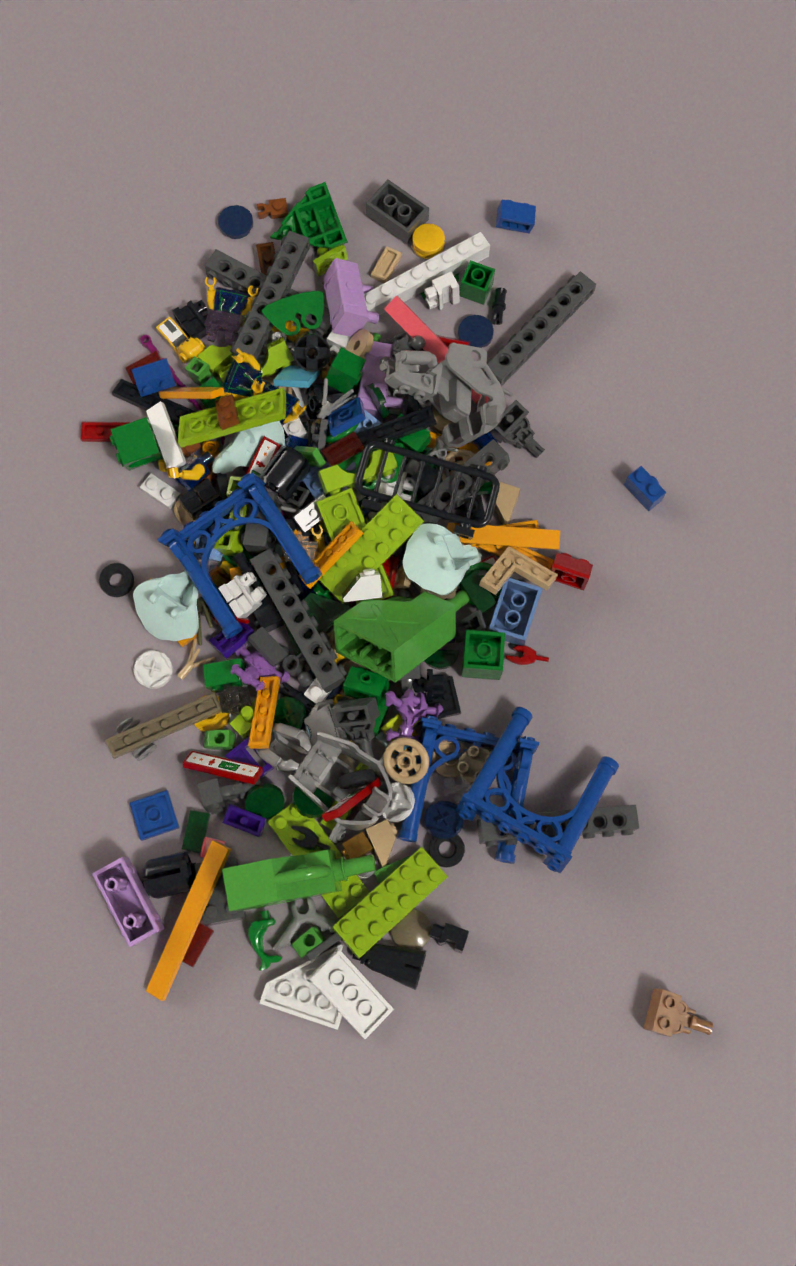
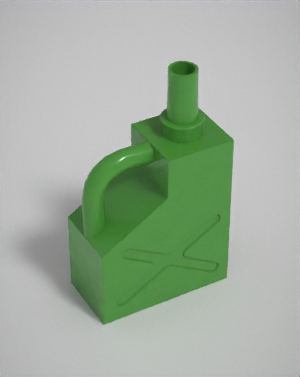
(397, 632)
(290, 878)

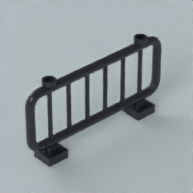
(464, 530)

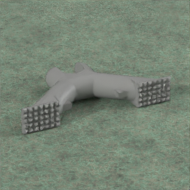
(299, 920)

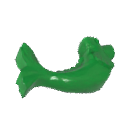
(256, 932)

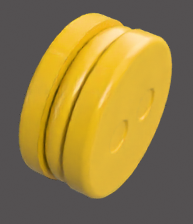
(428, 241)

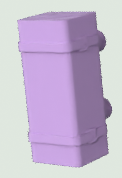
(347, 298)
(374, 375)
(128, 901)

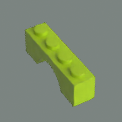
(218, 356)
(277, 356)
(335, 479)
(230, 542)

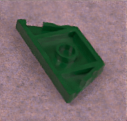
(325, 613)

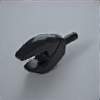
(310, 841)

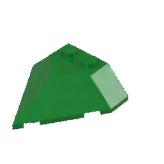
(315, 219)

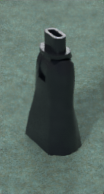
(395, 962)

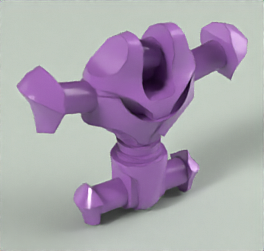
(256, 667)
(411, 709)

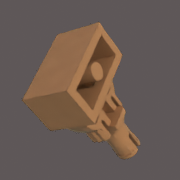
(669, 1015)

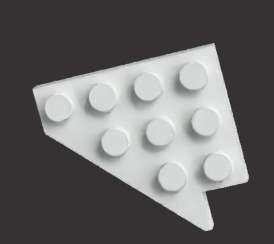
(299, 996)

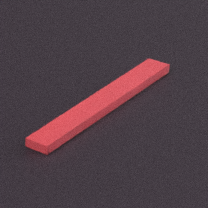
(415, 326)

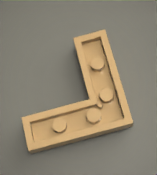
(514, 561)

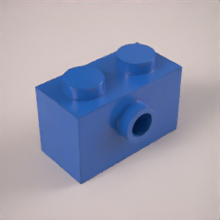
(515, 216)
(153, 377)
(645, 488)

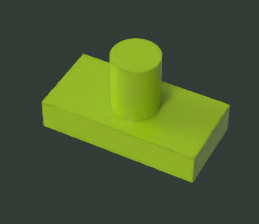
(326, 257)
(243, 721)

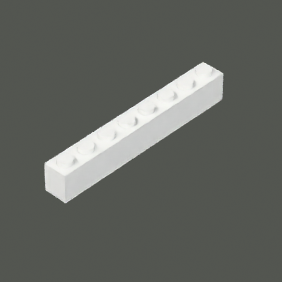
(420, 277)

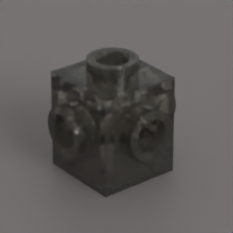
(234, 699)

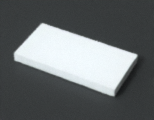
(351, 994)

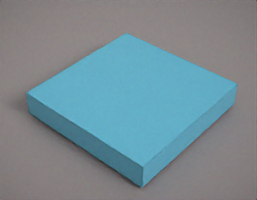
(295, 377)

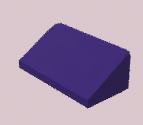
(244, 820)

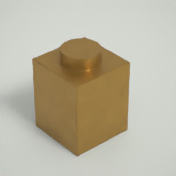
(356, 846)

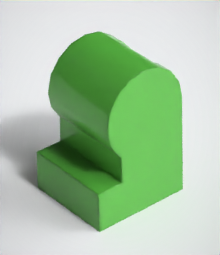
(200, 373)
(219, 740)
(308, 941)

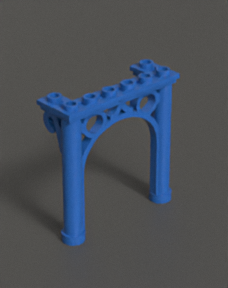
(177, 541)
(517, 789)
(557, 853)

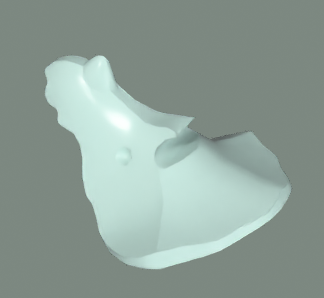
(242, 446)
(437, 559)
(168, 606)

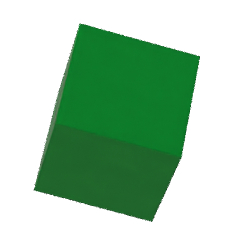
(477, 282)
(345, 371)

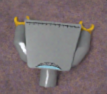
(321, 720)

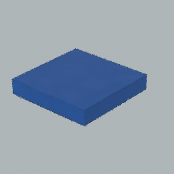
(346, 416)
(154, 815)

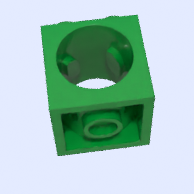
(136, 444)
(483, 654)

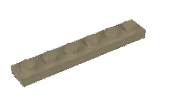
(163, 725)

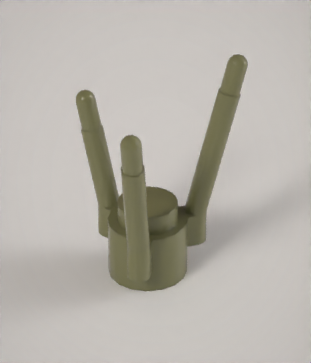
(203, 608)

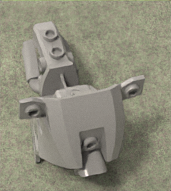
(449, 389)
(320, 768)

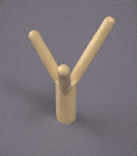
(190, 664)

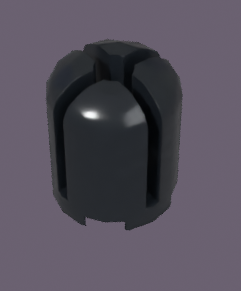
(303, 344)
(315, 398)
(285, 472)
(177, 872)

